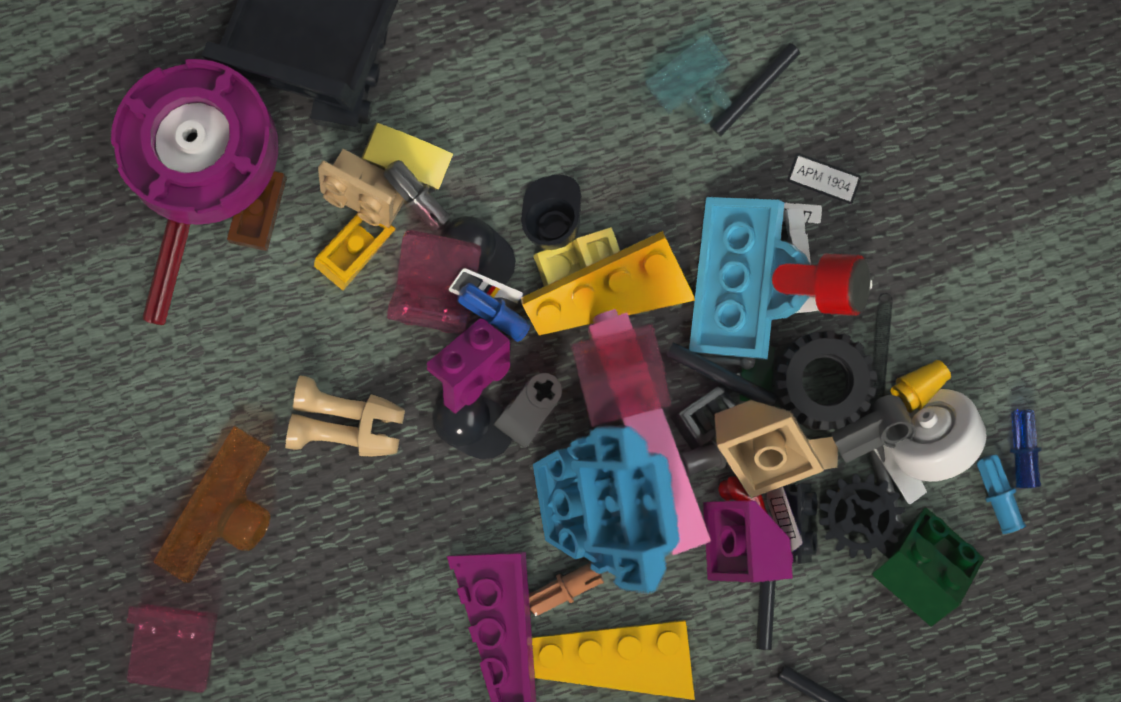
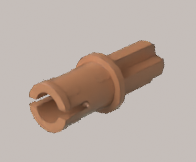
(564, 589)

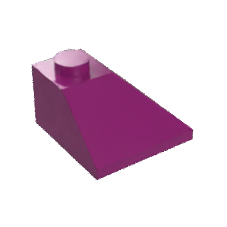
(745, 543)

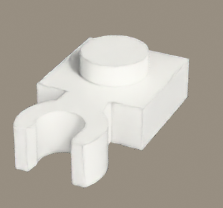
(796, 230)

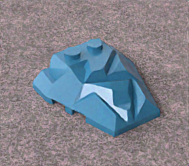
(610, 505)

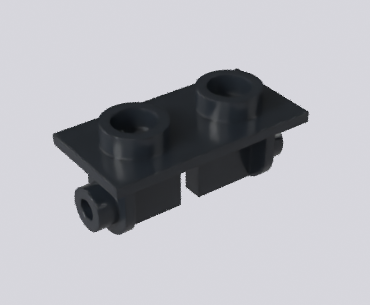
(803, 506)

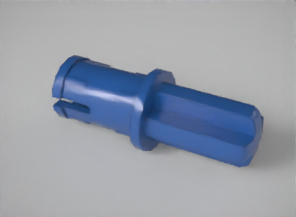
(494, 311)

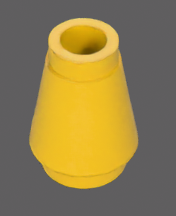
(921, 385)

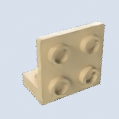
(360, 187)

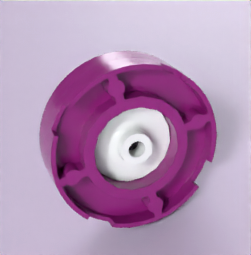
(195, 142)

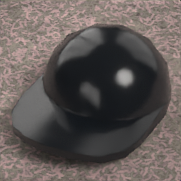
(552, 211)
(496, 257)
(472, 428)

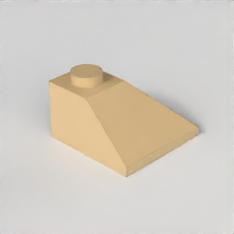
(764, 447)

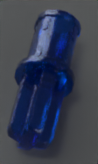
(1025, 449)

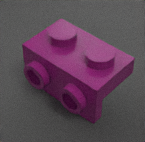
(471, 364)

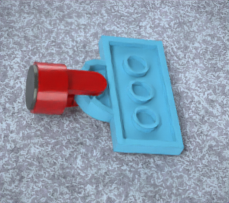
(755, 278)

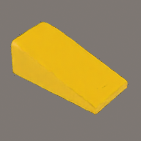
(349, 252)

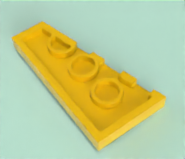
(628, 281)
(625, 658)

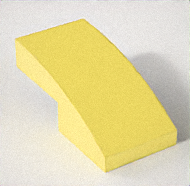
(421, 158)
(576, 255)

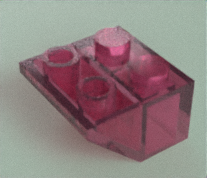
(621, 374)

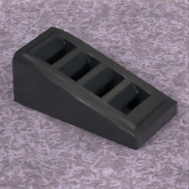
(688, 427)

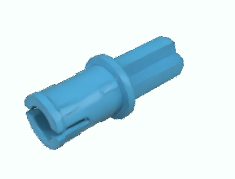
(1000, 494)

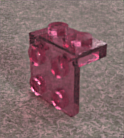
(424, 278)

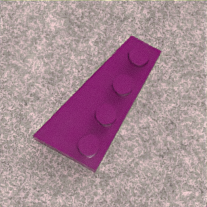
(499, 615)

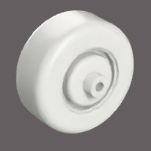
(945, 440)

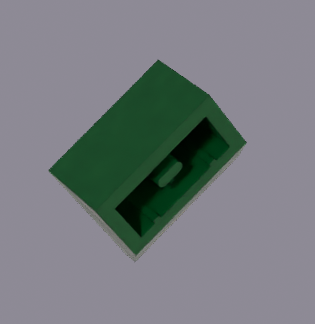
(929, 567)

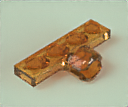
(218, 509)

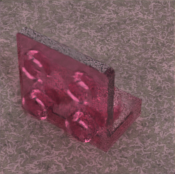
(171, 647)

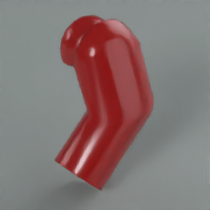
(734, 490)

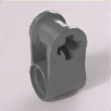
(525, 414)

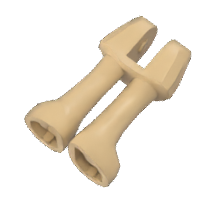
(311, 399)

